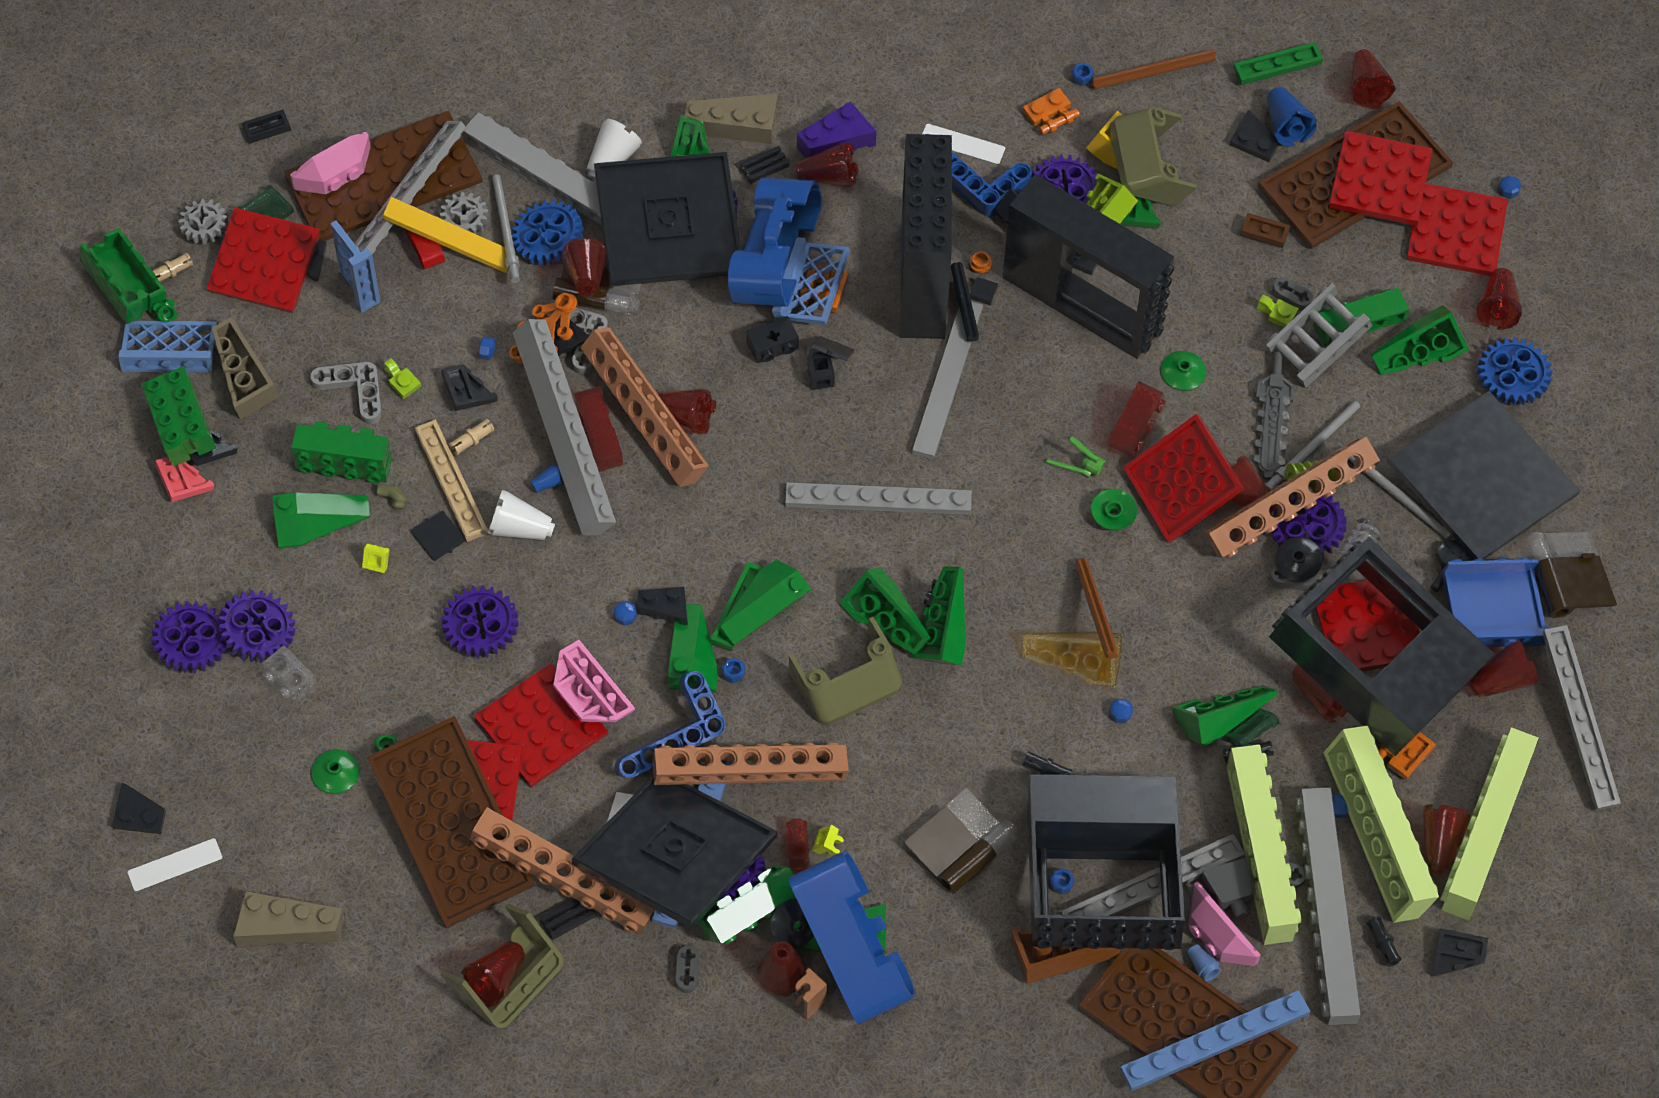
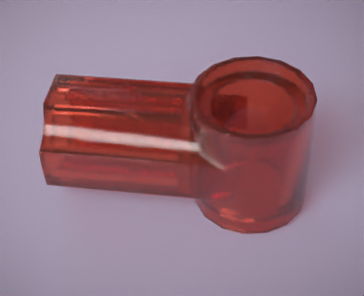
(798, 844)

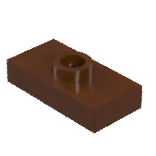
(1265, 230)

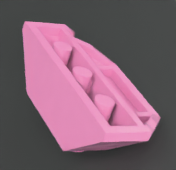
(333, 166)
(588, 687)
(1218, 931)

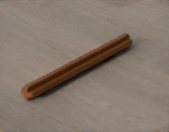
(1153, 69)
(1096, 608)

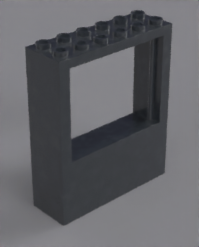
(926, 236)
(1039, 258)
(1416, 681)
(1108, 822)

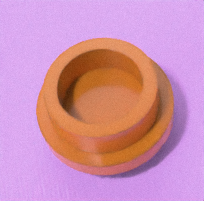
(980, 262)

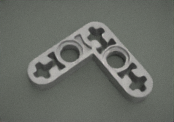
(587, 325)
(357, 378)

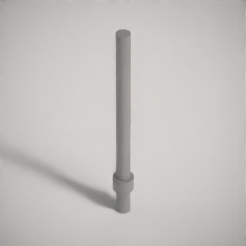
(511, 260)
(1279, 475)
(1407, 501)

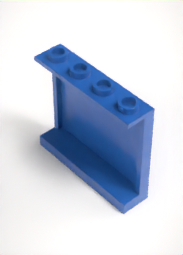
(1496, 600)

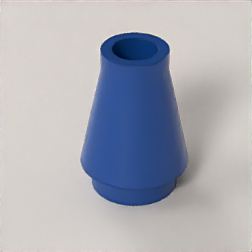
(548, 478)

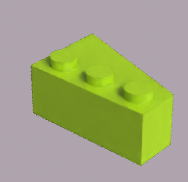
(1111, 198)

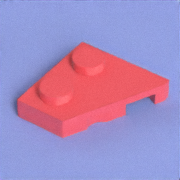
(181, 480)

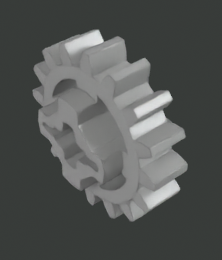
(465, 212)
(203, 221)

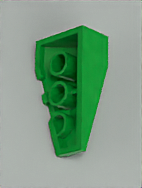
(880, 598)

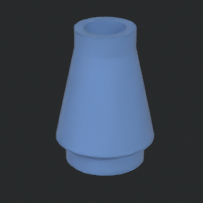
(1205, 965)

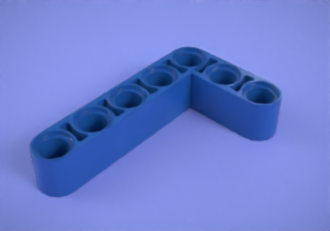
(984, 191)
(679, 737)

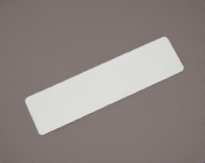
(969, 145)
(174, 864)

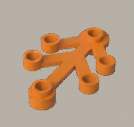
(563, 306)

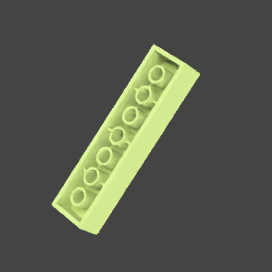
(1488, 823)
(1381, 824)
(1262, 844)

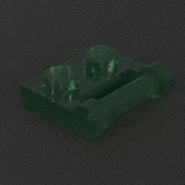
(275, 207)
(1251, 728)

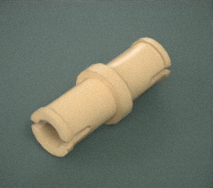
(172, 267)
(471, 437)

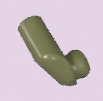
(394, 493)

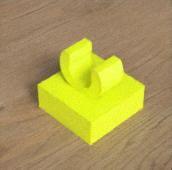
(375, 558)
(825, 840)

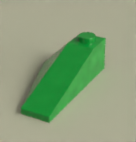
(1424, 341)
(313, 515)
(767, 596)
(945, 620)
(692, 651)
(1215, 718)

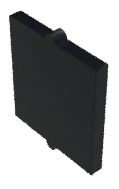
(833, 348)
(438, 535)

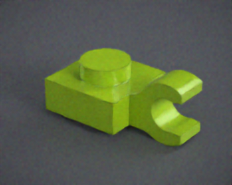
(1279, 313)
(402, 381)

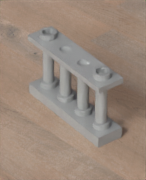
(1324, 356)

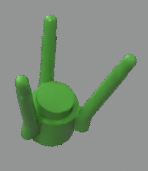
(1092, 462)

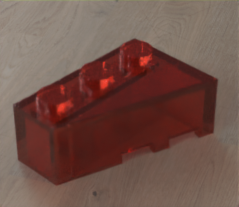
(1137, 420)
(598, 428)

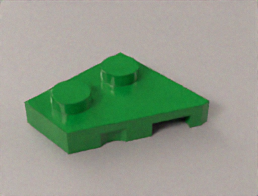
(690, 138)
(1141, 215)

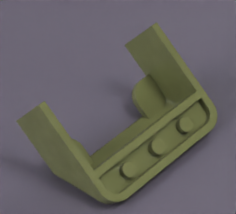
(1140, 158)
(853, 690)
(537, 969)

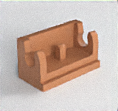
(814, 993)

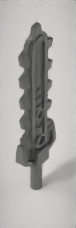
(1275, 394)

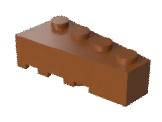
(1043, 963)

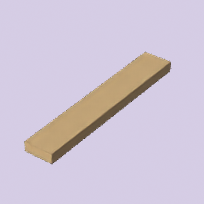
(451, 480)

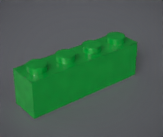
(1382, 310)

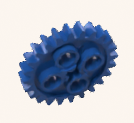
(546, 231)
(1514, 371)

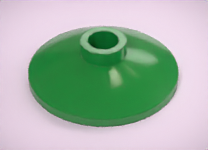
(1181, 378)
(1117, 501)
(335, 781)

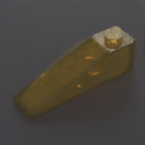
(1075, 654)

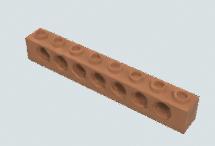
(644, 407)
(1219, 534)
(763, 771)
(557, 859)

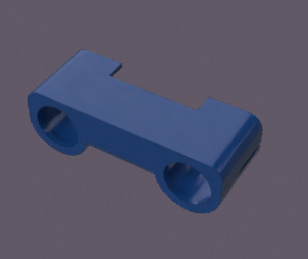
(780, 211)
(849, 939)

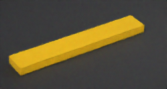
(446, 234)

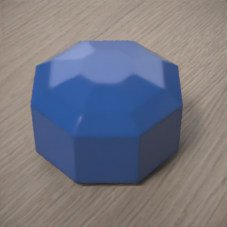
(1082, 74)
(1509, 187)
(487, 348)
(625, 613)
(733, 670)
(1121, 710)
(1339, 806)
(1062, 881)

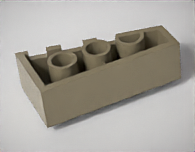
(737, 117)
(245, 375)
(286, 921)

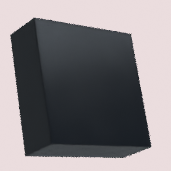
(983, 291)

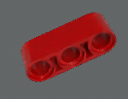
(427, 251)

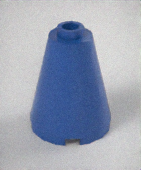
(1289, 117)

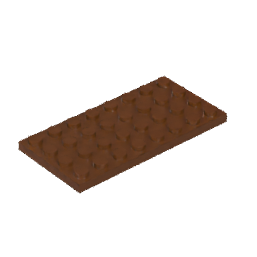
(387, 165)
(1306, 185)
(437, 803)
(1159, 1001)

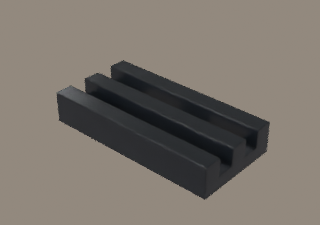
(267, 129)
(762, 161)
(571, 925)

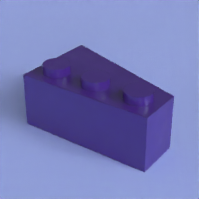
(839, 126)

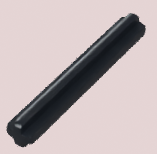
(964, 302)

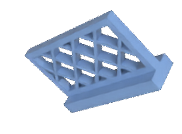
(356, 268)
(795, 269)
(167, 359)

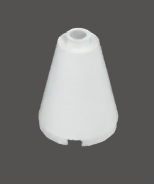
(612, 145)
(519, 519)

